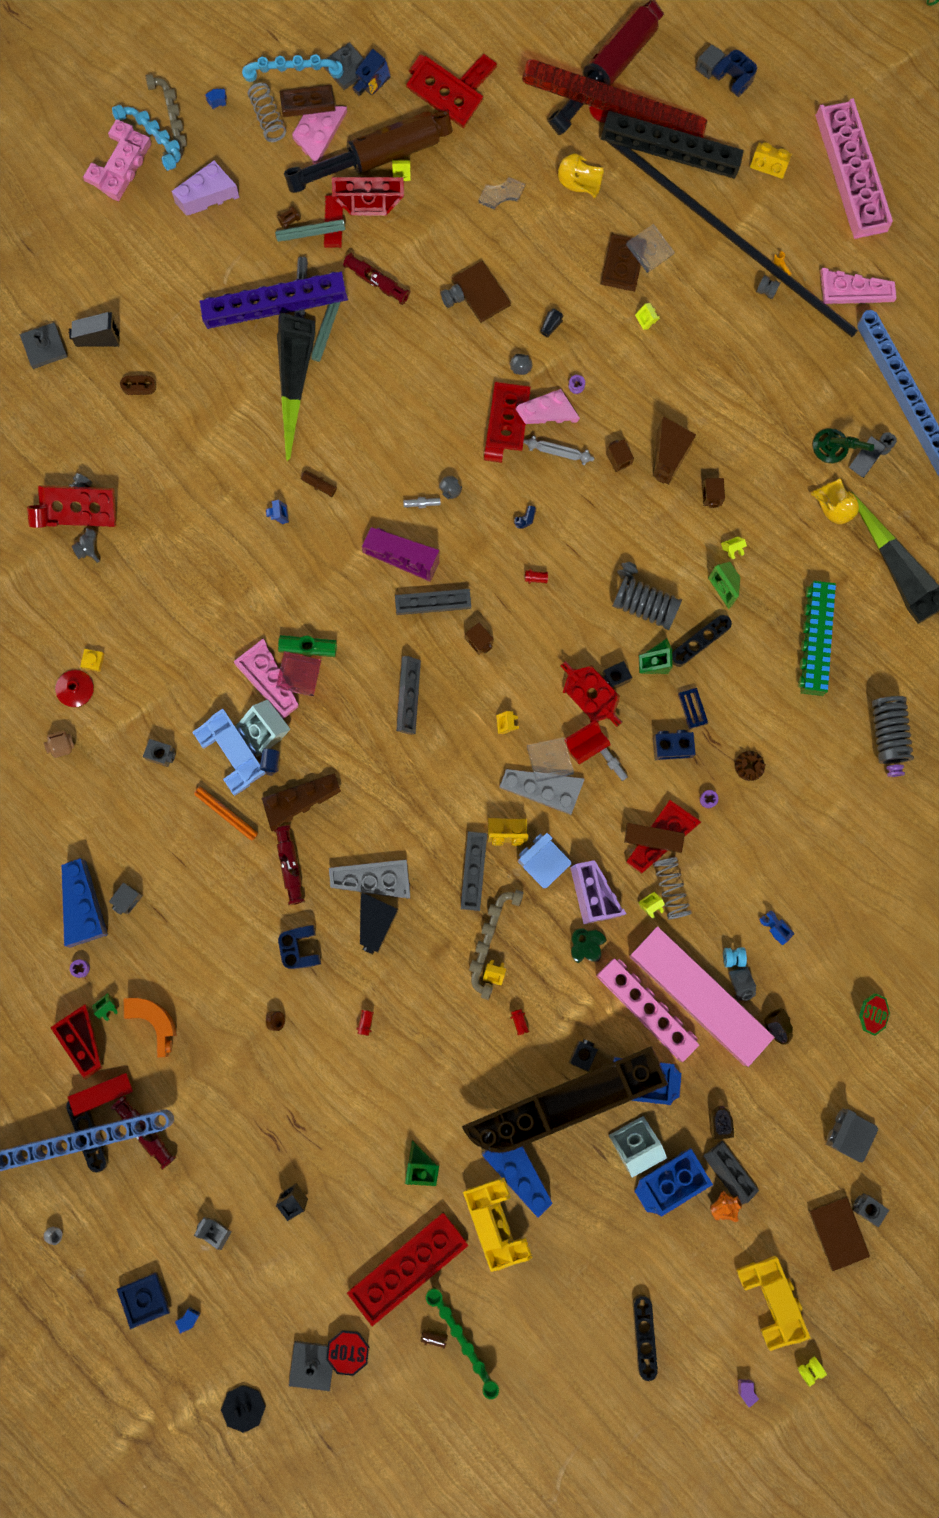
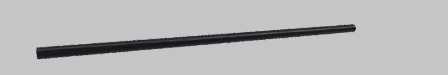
(736, 239)

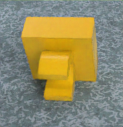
(505, 722)
(494, 973)

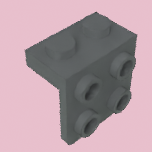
(852, 1135)

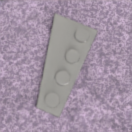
(555, 793)
(373, 878)

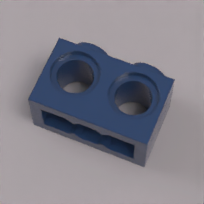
(674, 751)

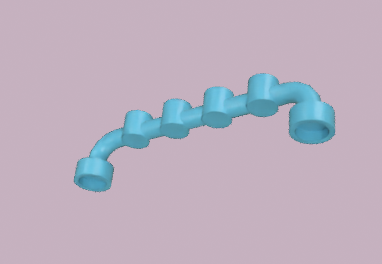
(250, 74)
(153, 128)

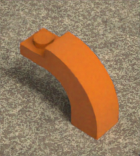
(157, 1017)

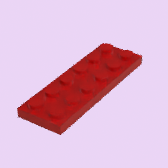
(407, 1269)

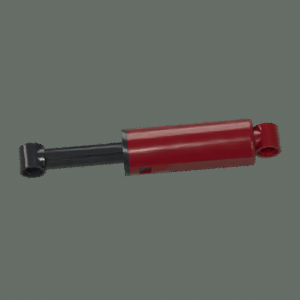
(614, 56)

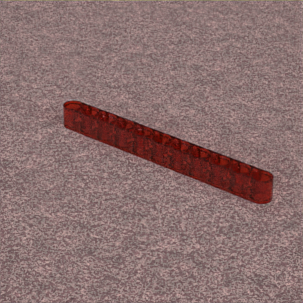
(610, 98)

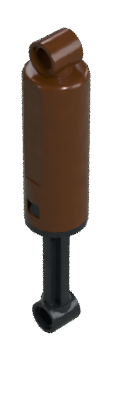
(377, 148)

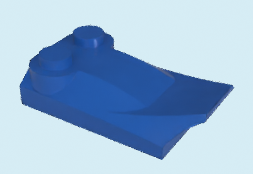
(666, 1094)
(672, 1183)

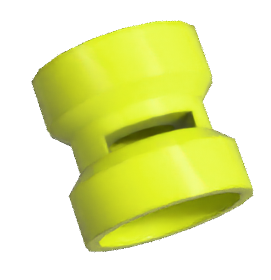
(816, 1369)

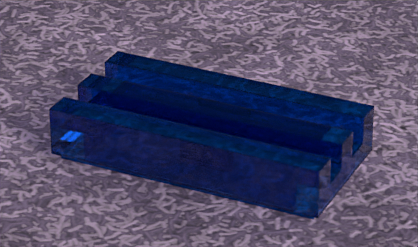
(691, 725)

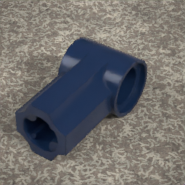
(270, 761)

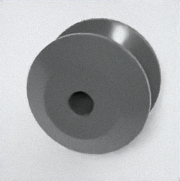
(628, 570)

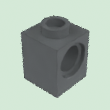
(709, 60)
(152, 749)
(125, 899)
(878, 1213)

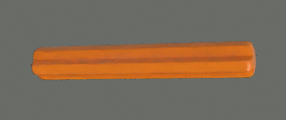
(225, 813)

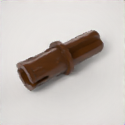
(318, 483)

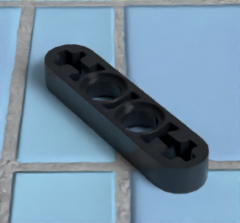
(701, 641)
(90, 1160)
(645, 1337)

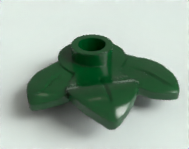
(588, 947)

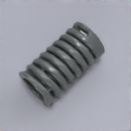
(647, 603)
(898, 727)

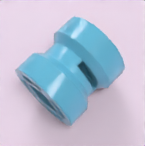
(734, 957)

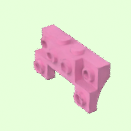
(123, 162)

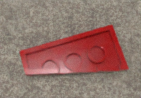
(672, 819)

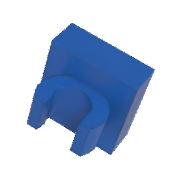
(278, 512)

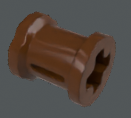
(288, 217)

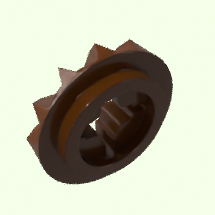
(749, 774)

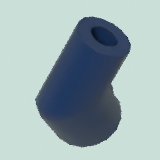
(522, 522)

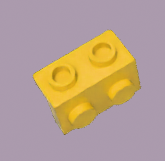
(770, 160)

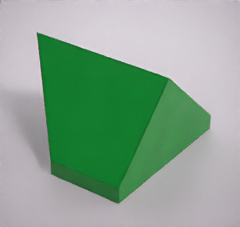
(657, 660)
(421, 1168)

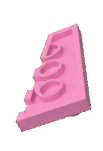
(845, 288)
(263, 673)

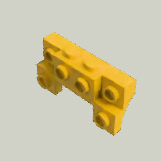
(492, 1225)
(784, 1308)

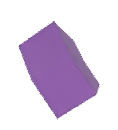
(746, 1391)

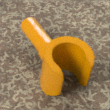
(780, 262)

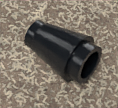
(551, 322)

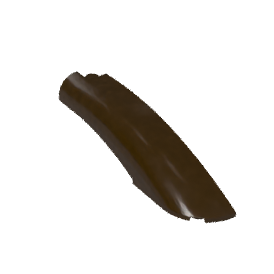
(568, 1103)

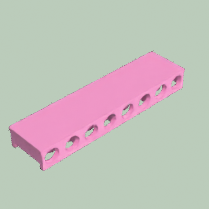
(853, 170)
(702, 997)

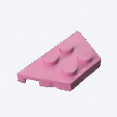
(317, 131)

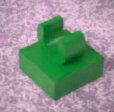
(103, 1006)

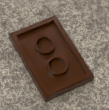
(307, 100)
(621, 266)
(481, 291)
(839, 1233)

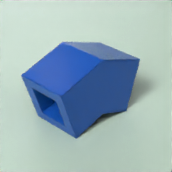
(216, 98)
(188, 1320)

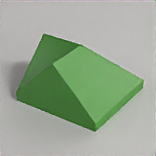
(726, 582)

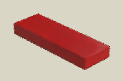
(479, 72)
(333, 212)
(100, 1094)

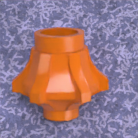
(726, 1207)

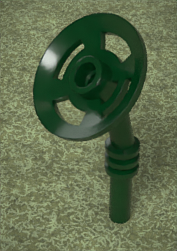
(833, 443)

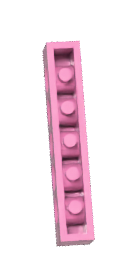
(650, 1021)

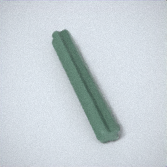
(310, 230)
(324, 331)

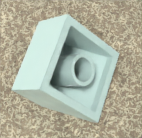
(263, 726)
(638, 1146)

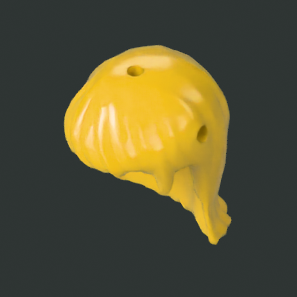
(579, 176)
(836, 502)

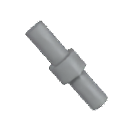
(421, 502)
(614, 764)

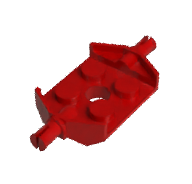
(578, 686)

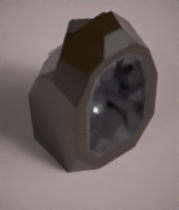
(779, 1026)
(722, 1123)

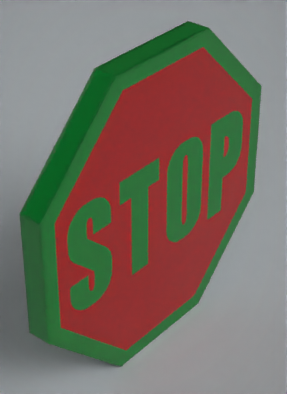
(874, 1014)

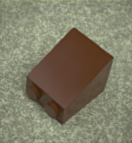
(671, 449)

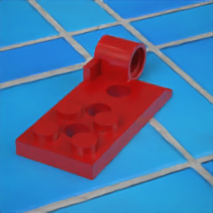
(425, 68)
(496, 441)
(47, 515)

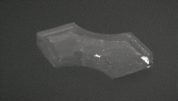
(507, 191)

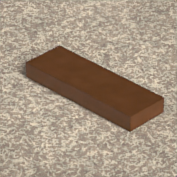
(654, 838)

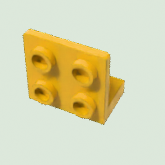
(507, 831)

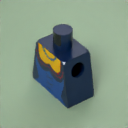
(371, 74)

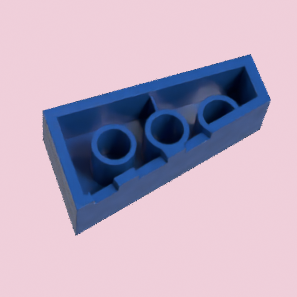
(81, 907)
(521, 1177)

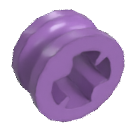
(576, 390)
(895, 770)
(708, 793)
(81, 974)

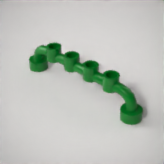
(490, 1387)

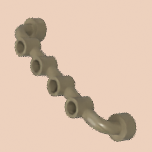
(173, 111)
(483, 947)

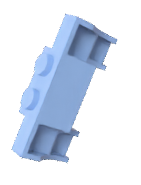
(231, 741)

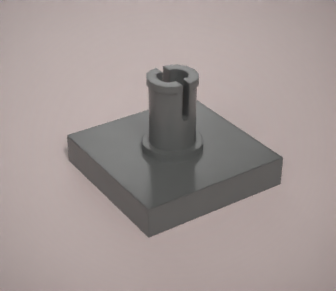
(350, 62)
(43, 345)
(310, 1366)

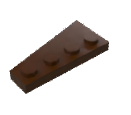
(286, 804)

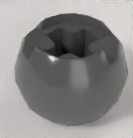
(521, 364)
(450, 487)

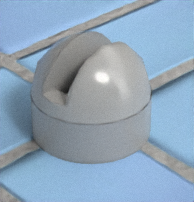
(53, 1235)

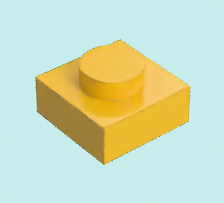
(92, 660)

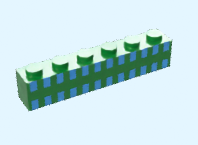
(818, 638)

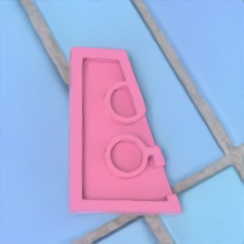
(548, 407)

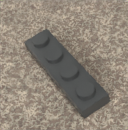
(433, 602)
(408, 695)
(473, 871)

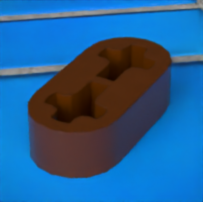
(137, 386)

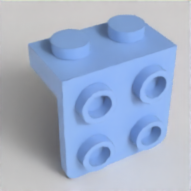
(544, 860)

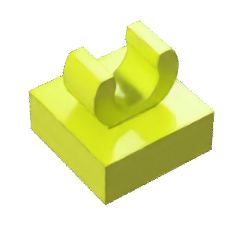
(401, 168)
(647, 316)
(733, 545)
(651, 904)

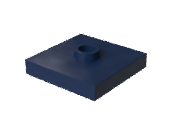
(143, 1300)

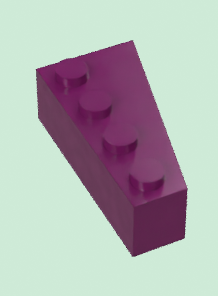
(402, 553)

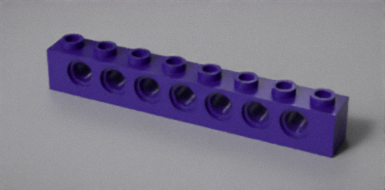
(282, 304)

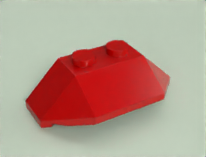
(368, 194)

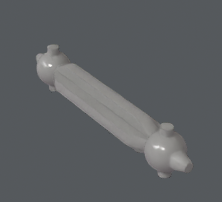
(559, 450)

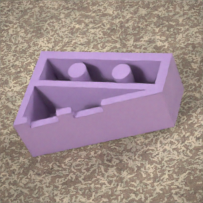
(205, 189)
(594, 894)

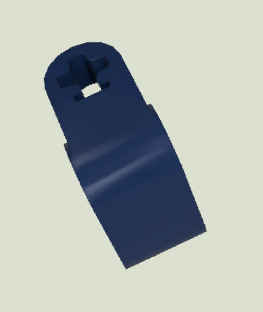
(739, 67)
(293, 949)

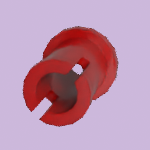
(536, 576)
(519, 1021)
(365, 1023)

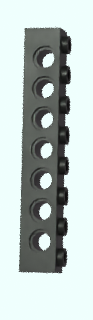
(672, 144)

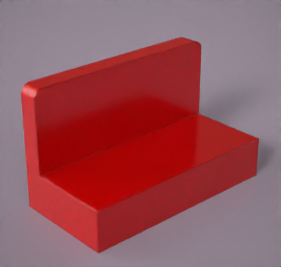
(586, 742)

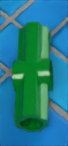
(319, 647)

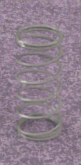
(264, 115)
(667, 862)

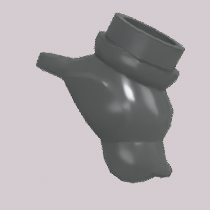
(86, 545)

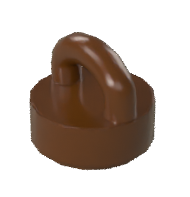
(275, 1020)

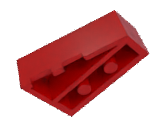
(79, 1041)

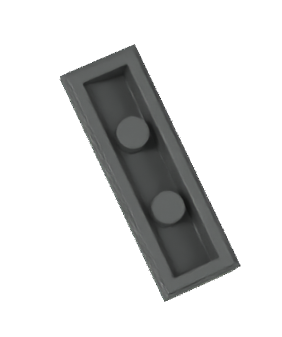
(731, 1173)

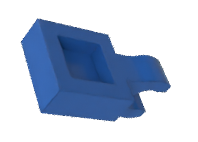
(779, 928)

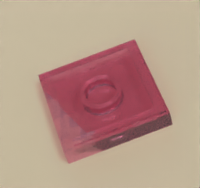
(298, 674)

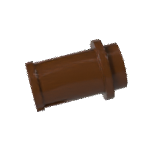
(432, 1338)

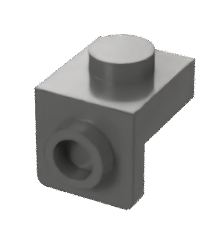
(743, 984)
(212, 1232)

